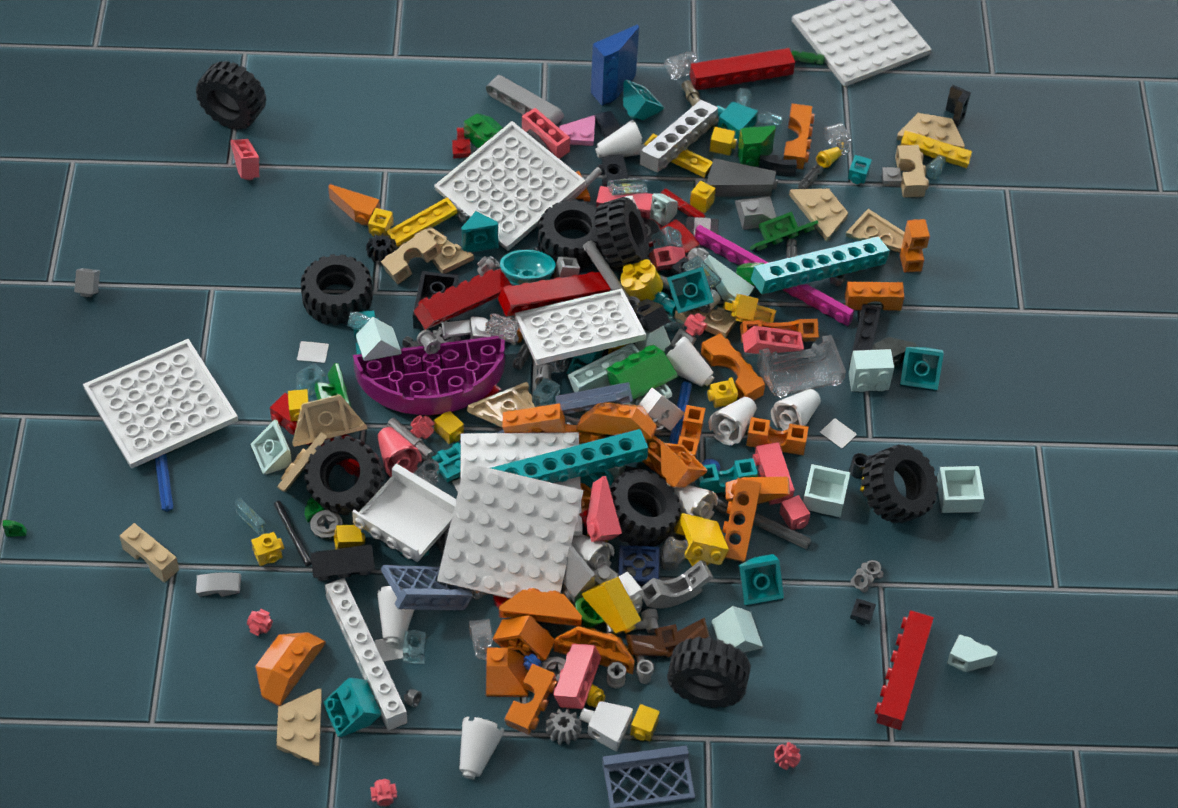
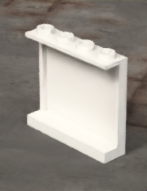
(407, 513)

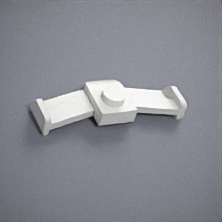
(474, 327)

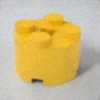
(641, 280)

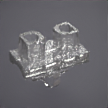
(503, 327)

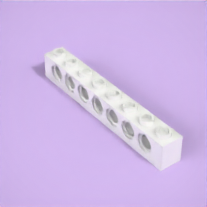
(366, 653)

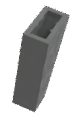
(740, 180)

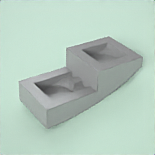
(219, 583)

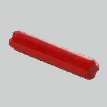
(683, 206)

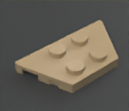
(934, 127)
(820, 206)
(508, 400)
(326, 415)
(299, 464)
(301, 727)

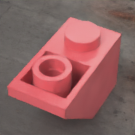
(666, 257)

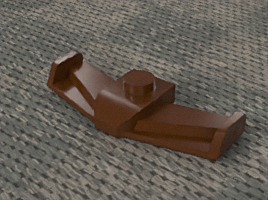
(666, 639)

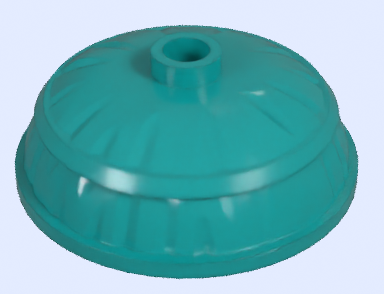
(527, 266)

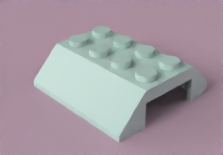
(595, 374)

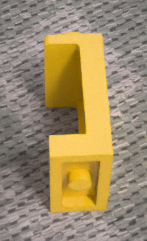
(703, 538)

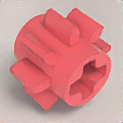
(695, 324)
(422, 427)
(259, 622)
(787, 755)
(383, 792)

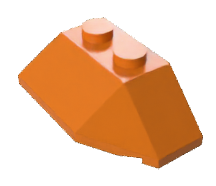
(617, 419)
(543, 606)
(608, 645)
(285, 664)

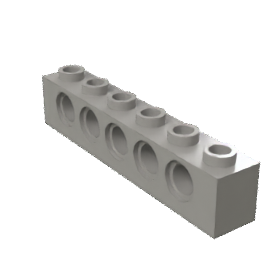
(679, 136)

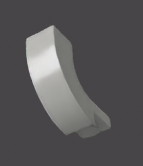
(677, 590)

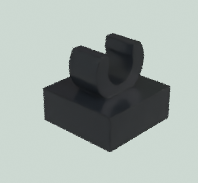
(862, 611)

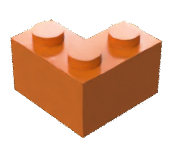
(524, 635)

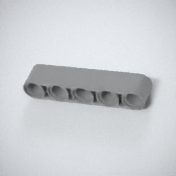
(521, 99)

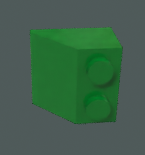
(480, 129)
(755, 143)

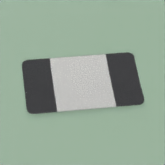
(709, 223)

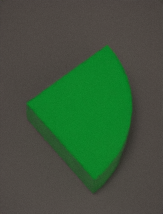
(311, 509)
(14, 528)

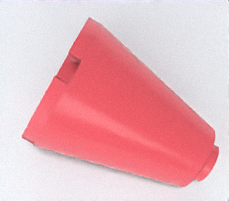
(397, 450)

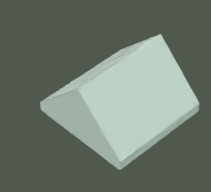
(377, 340)
(272, 449)
(737, 628)

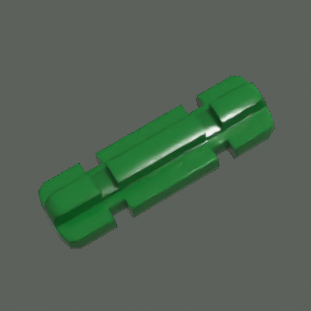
(808, 57)

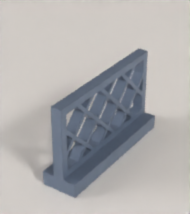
(589, 398)
(425, 597)
(649, 759)

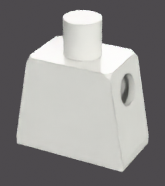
(607, 723)

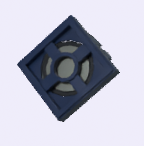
(640, 562)

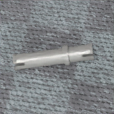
(425, 452)

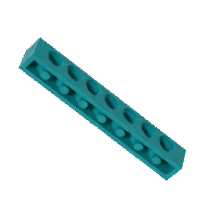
(819, 265)
(582, 458)

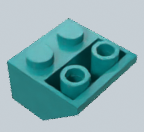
(352, 707)

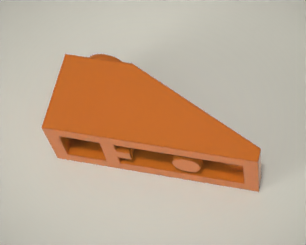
(354, 204)
(771, 489)

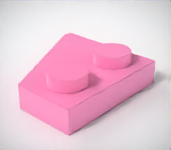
(580, 131)

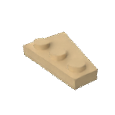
(872, 225)
(451, 256)
(717, 320)

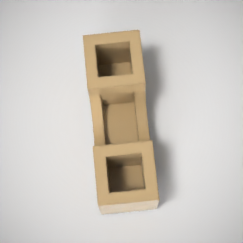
(910, 159)
(421, 246)
(159, 559)

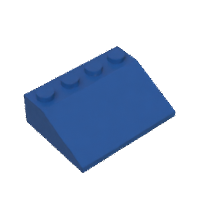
(613, 63)

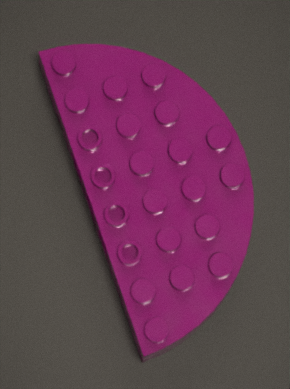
(434, 382)

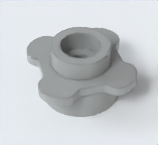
(873, 565)
(856, 580)

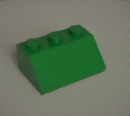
(642, 370)

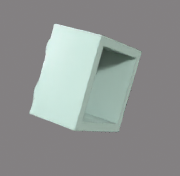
(871, 370)
(960, 489)
(826, 490)

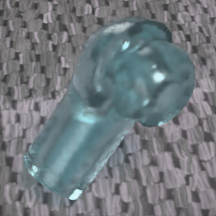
(768, 117)

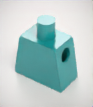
(736, 117)

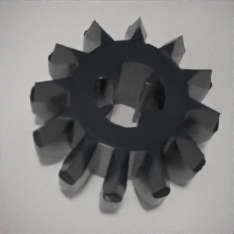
(380, 247)

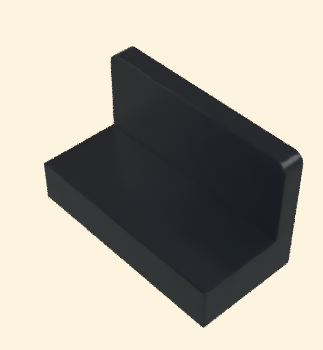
(957, 103)

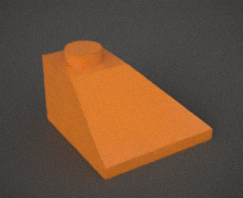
(679, 465)
(505, 673)

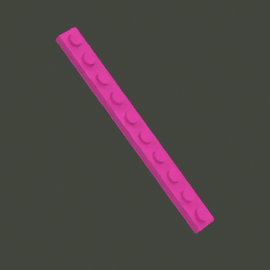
(803, 292)

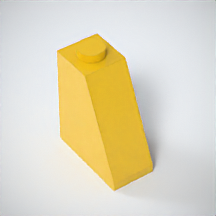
(613, 605)

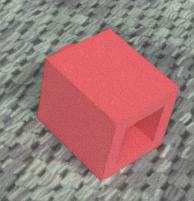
(795, 513)

